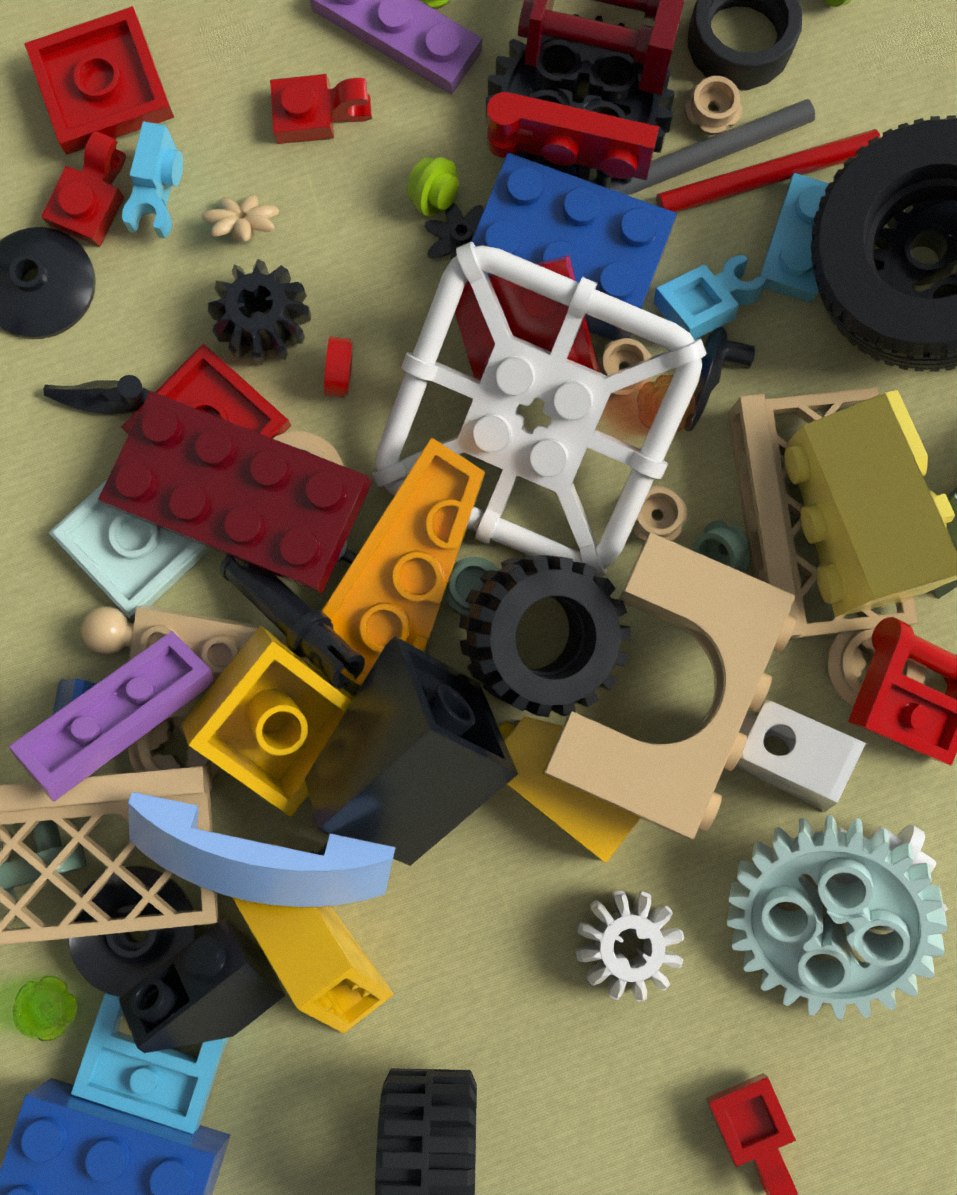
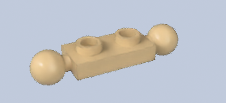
(210, 638)

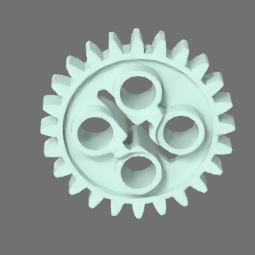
(885, 895)

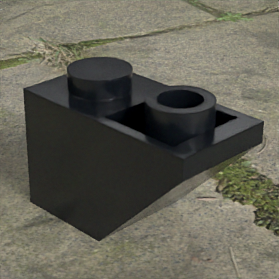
(202, 992)

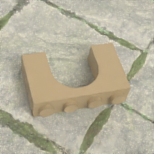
(738, 627)

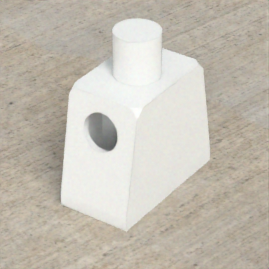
(816, 760)

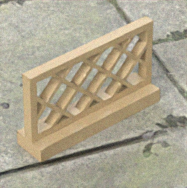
(768, 505)
(96, 798)

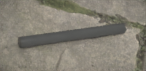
(720, 146)

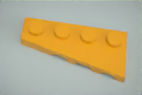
(407, 558)

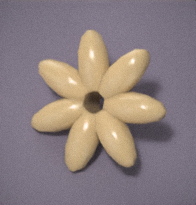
(241, 220)

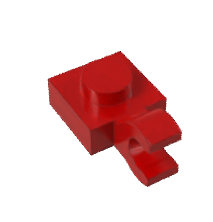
(308, 106)
(87, 200)
(754, 1130)

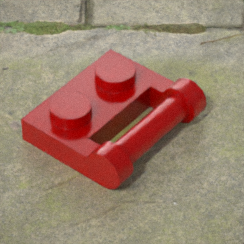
(901, 706)

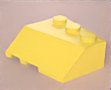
(870, 507)

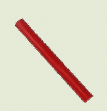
(763, 173)

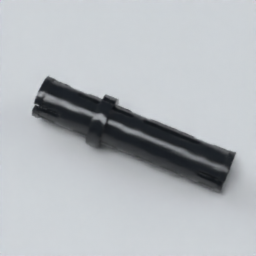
(306, 630)

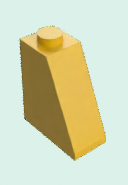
(583, 817)
(317, 962)

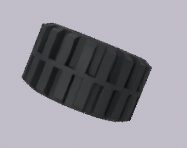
(591, 642)
(427, 1133)

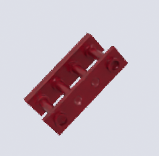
(648, 45)

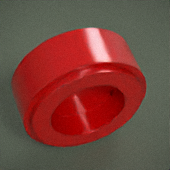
(338, 367)

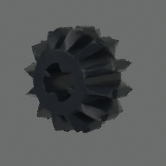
(257, 293)

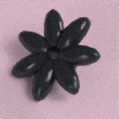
(450, 231)

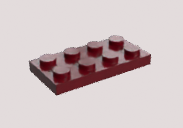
(236, 491)

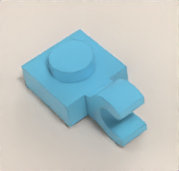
(153, 171)

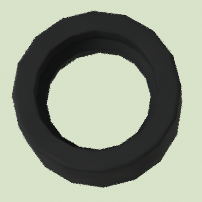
(744, 68)

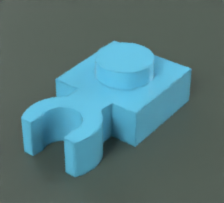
(706, 301)

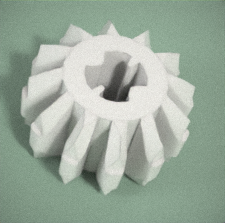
(613, 962)

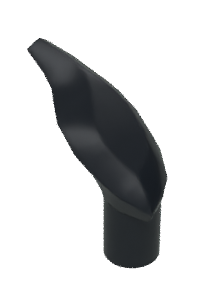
(719, 352)
(101, 395)

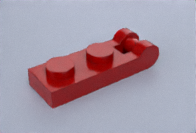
(569, 135)

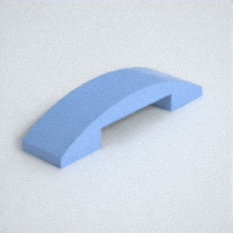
(256, 870)

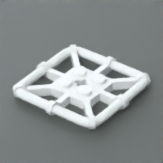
(572, 395)

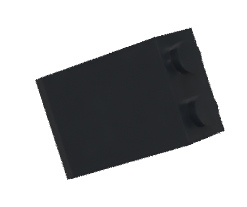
(409, 756)

